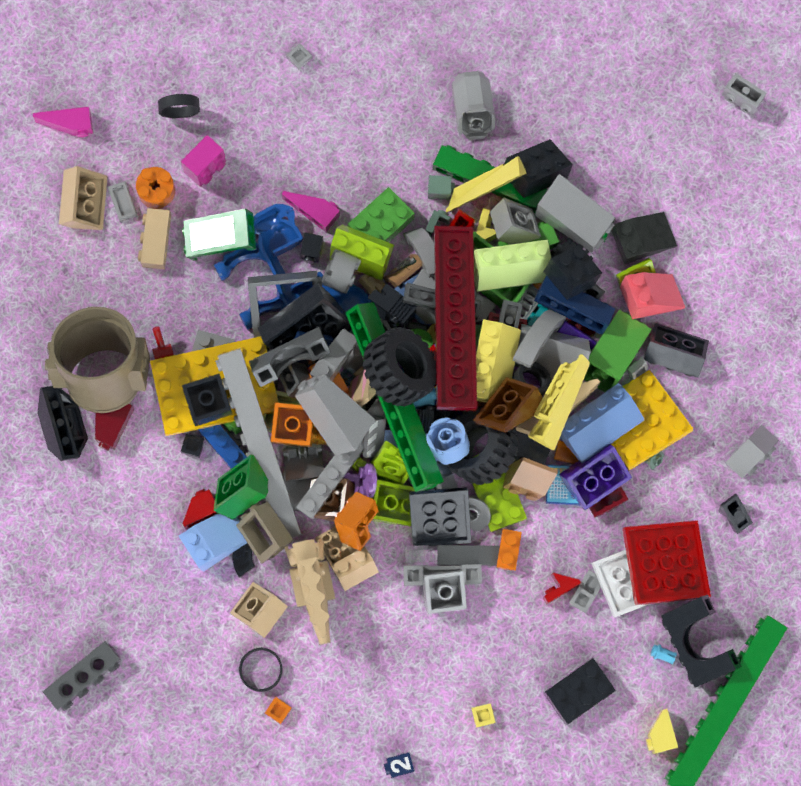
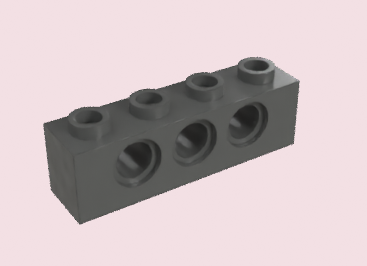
(71, 677)

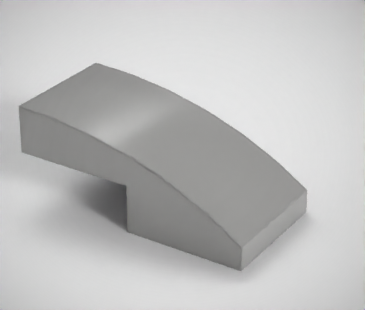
(586, 592)

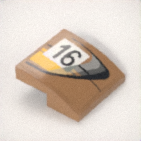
(403, 270)

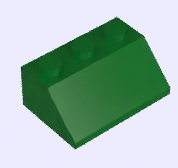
(240, 488)

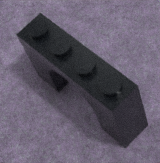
(679, 624)

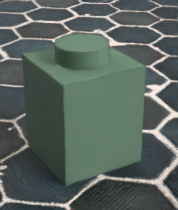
(440, 187)

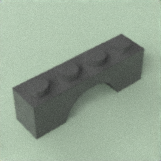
(307, 346)

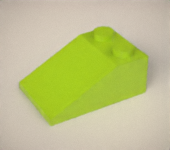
(393, 503)

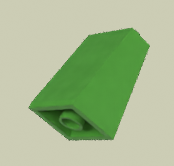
(616, 350)

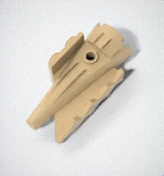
(312, 584)

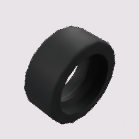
(536, 370)

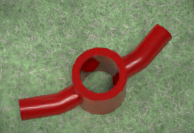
(161, 350)

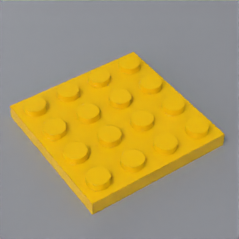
(661, 424)

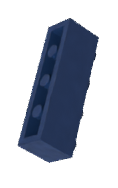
(580, 308)

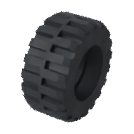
(387, 377)
(495, 456)

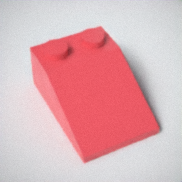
(651, 294)

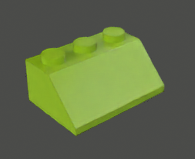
(370, 250)

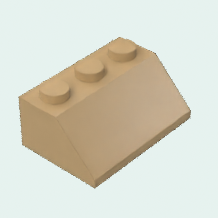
(83, 199)

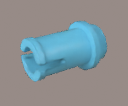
(663, 654)

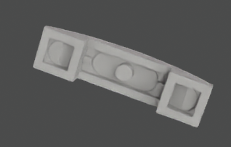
(423, 246)
(537, 337)
(415, 574)

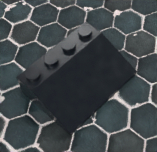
(306, 313)

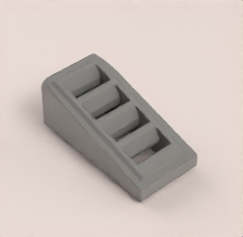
(528, 295)

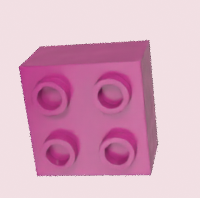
(204, 161)

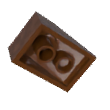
(509, 405)

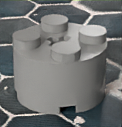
(340, 271)

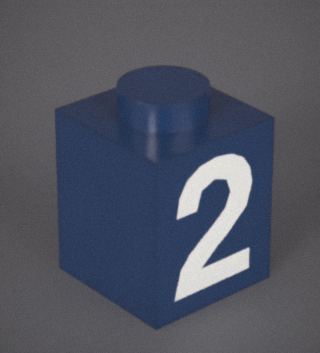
(399, 765)

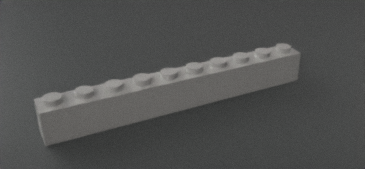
(256, 434)

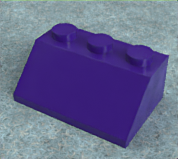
(595, 477)

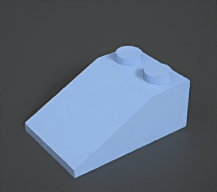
(212, 540)

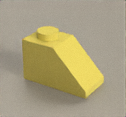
(661, 735)

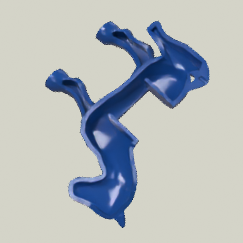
(275, 239)

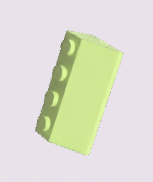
(510, 265)

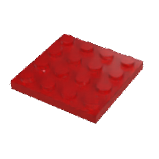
(666, 562)

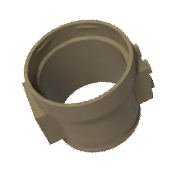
(90, 332)

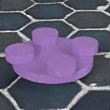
(369, 480)

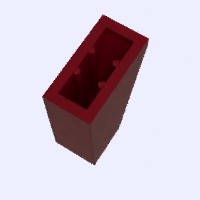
(111, 426)

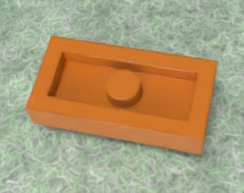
(509, 549)

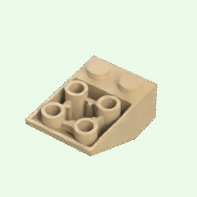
(346, 562)

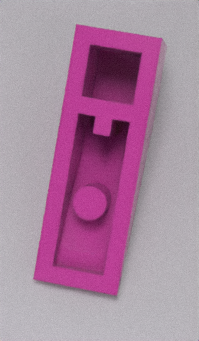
(71, 121)
(315, 209)

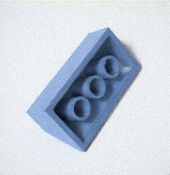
(601, 423)

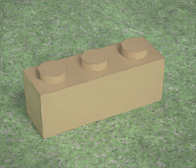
(155, 238)

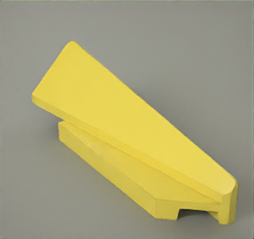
(486, 183)
(558, 402)

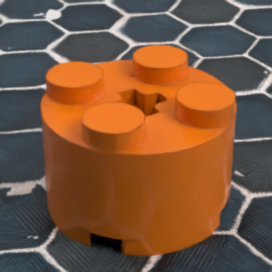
(149, 179)

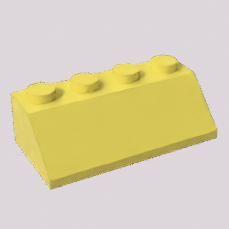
(495, 357)

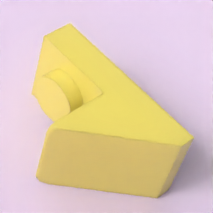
(485, 221)

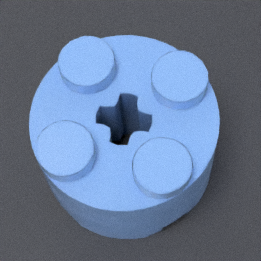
(448, 440)

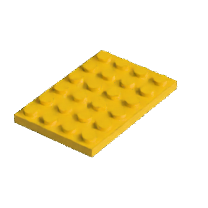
(184, 368)

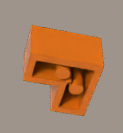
(354, 520)

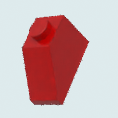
(200, 508)

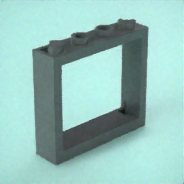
(276, 279)

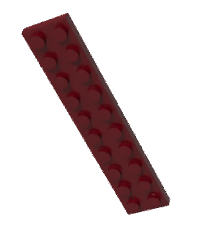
(455, 318)

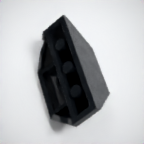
(61, 423)

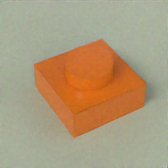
(278, 710)

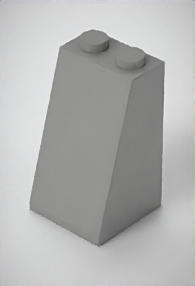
(575, 214)
(558, 350)
(334, 414)

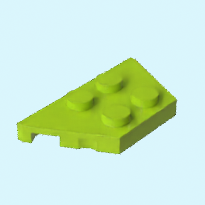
(390, 465)

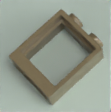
(272, 526)

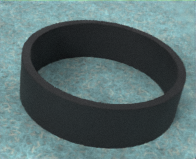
(165, 103)
(254, 650)

